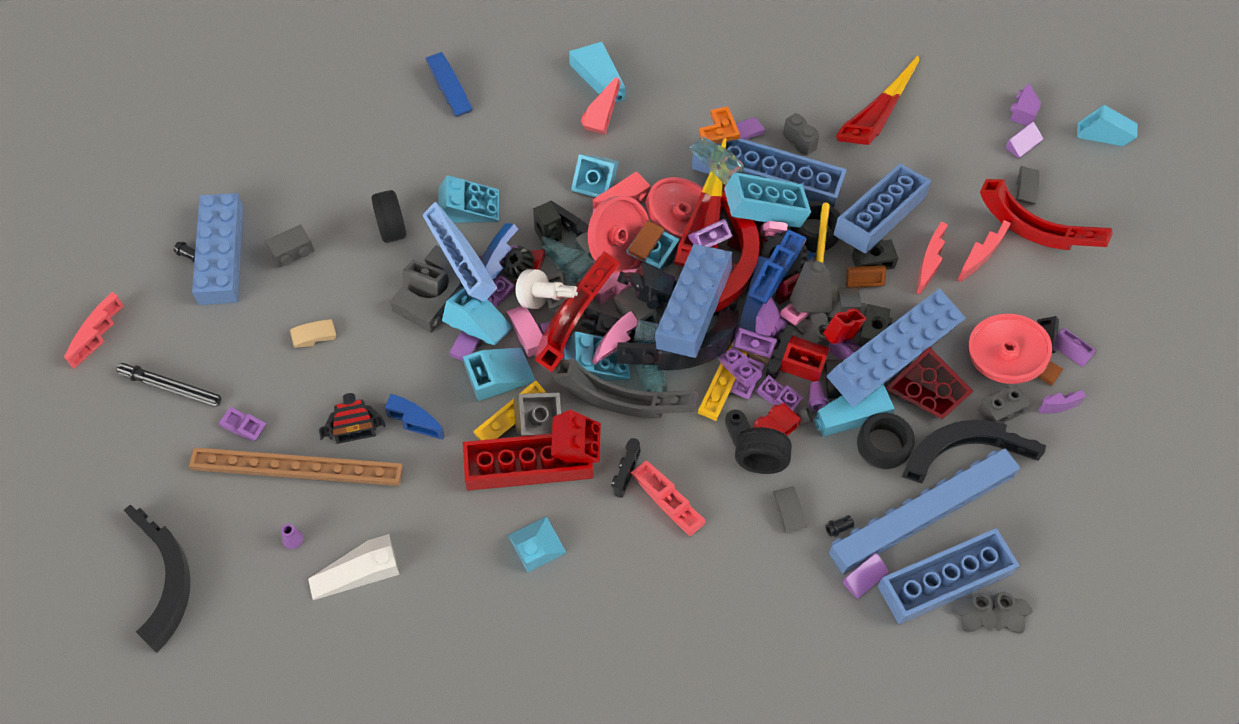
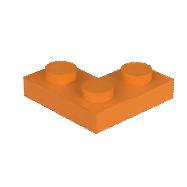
(723, 126)

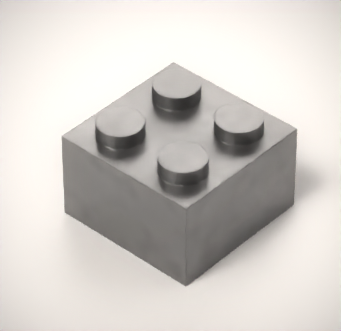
(535, 413)

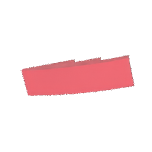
(981, 253)
(931, 259)
(89, 335)
(668, 498)

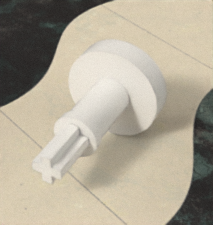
(534, 289)

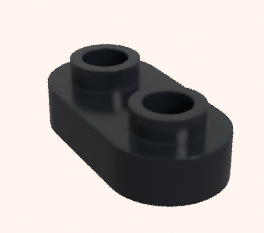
(736, 427)

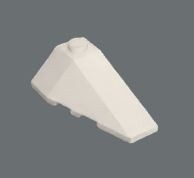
(361, 566)

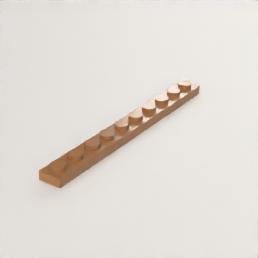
(296, 466)

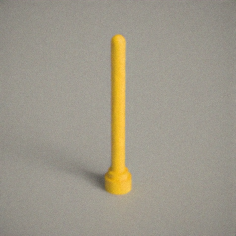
(822, 232)

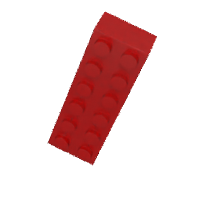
(517, 463)

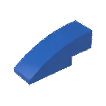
(413, 417)

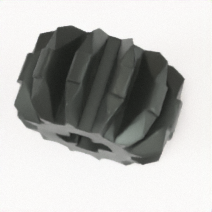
(518, 261)

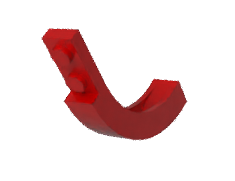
(1033, 228)
(743, 273)
(552, 344)

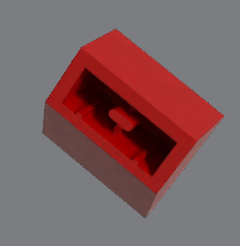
(804, 359)
(575, 438)

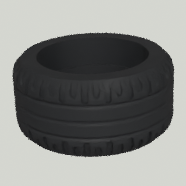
(388, 216)
(812, 238)
(894, 424)
(763, 450)

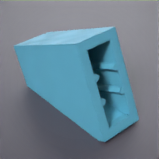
(1107, 127)

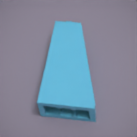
(596, 67)
(841, 416)

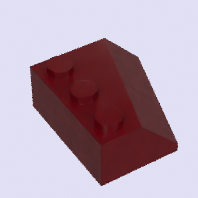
(931, 385)

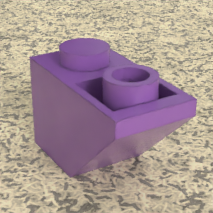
(1027, 106)

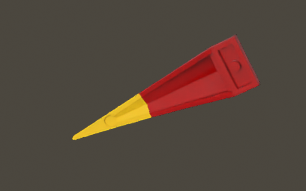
(871, 120)
(704, 214)

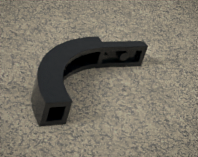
(713, 345)
(965, 433)
(176, 590)

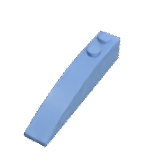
(460, 254)

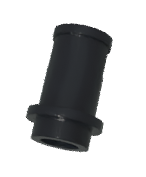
(182, 249)
(835, 527)

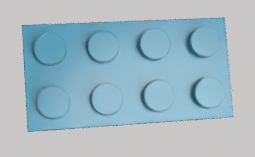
(767, 199)

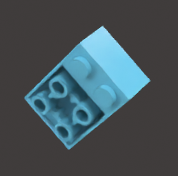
(468, 201)
(476, 317)
(582, 349)
(497, 371)

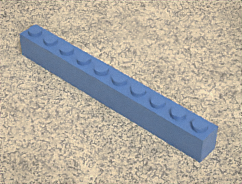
(924, 510)

